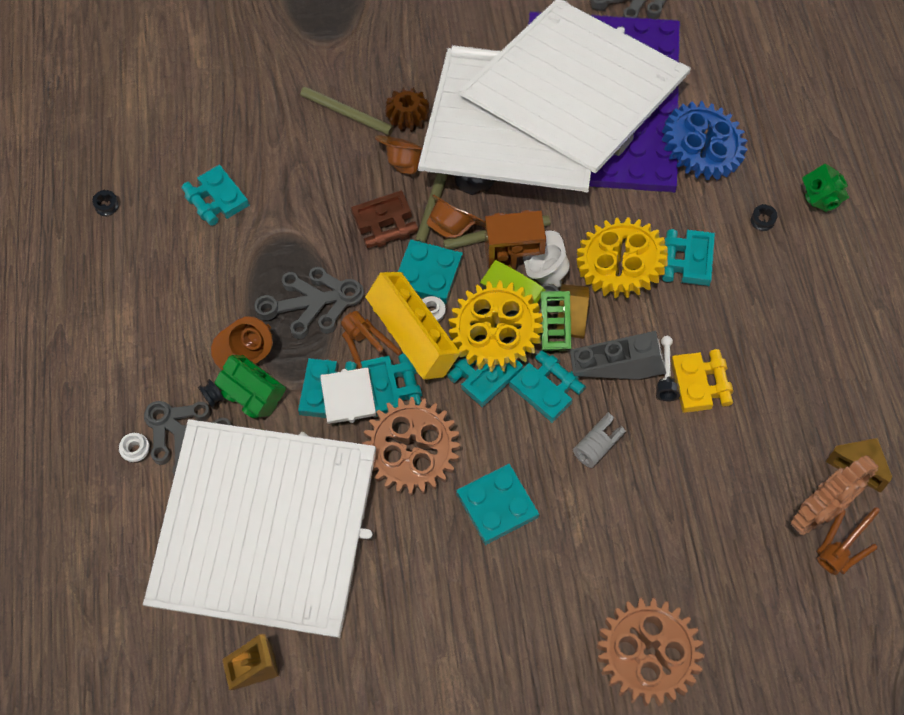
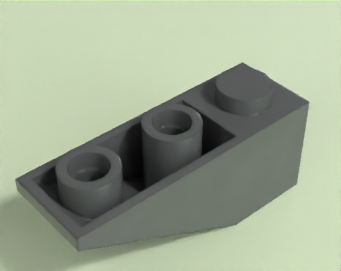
(621, 358)

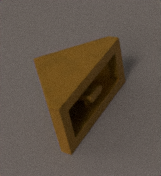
(578, 309)
(846, 454)
(250, 663)

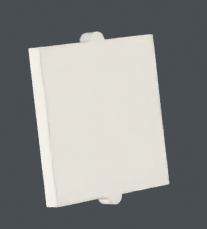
(347, 395)

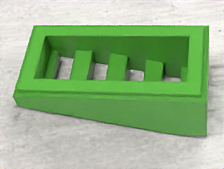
(566, 332)

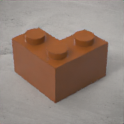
(514, 236)

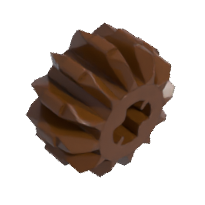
(407, 109)

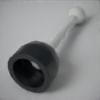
(668, 387)

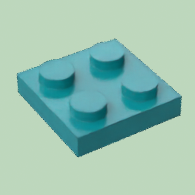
(430, 269)
(497, 504)

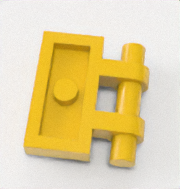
(693, 382)

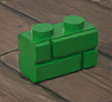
(249, 386)

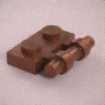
(383, 212)

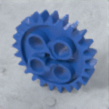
(686, 138)

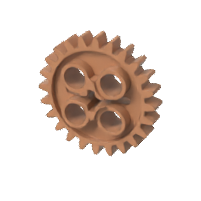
(419, 420)
(834, 495)
(672, 634)

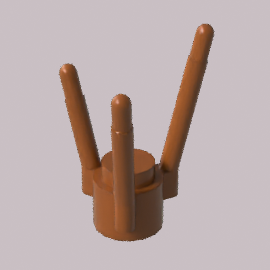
(358, 328)
(835, 556)

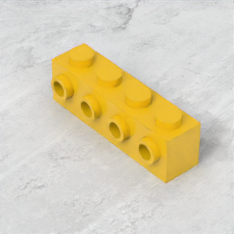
(412, 325)

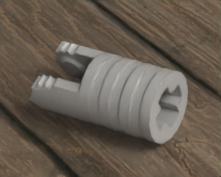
(597, 442)

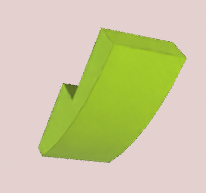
(506, 274)

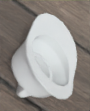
(552, 265)

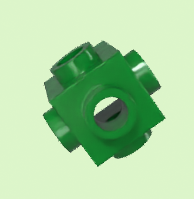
(825, 188)

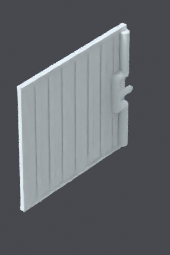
(575, 84)
(478, 144)
(262, 528)

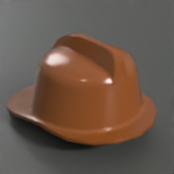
(401, 154)
(450, 220)
(243, 337)

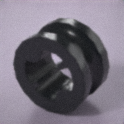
(105, 195)
(764, 209)
(211, 393)

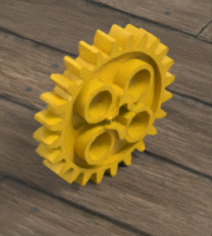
(604, 249)
(492, 349)

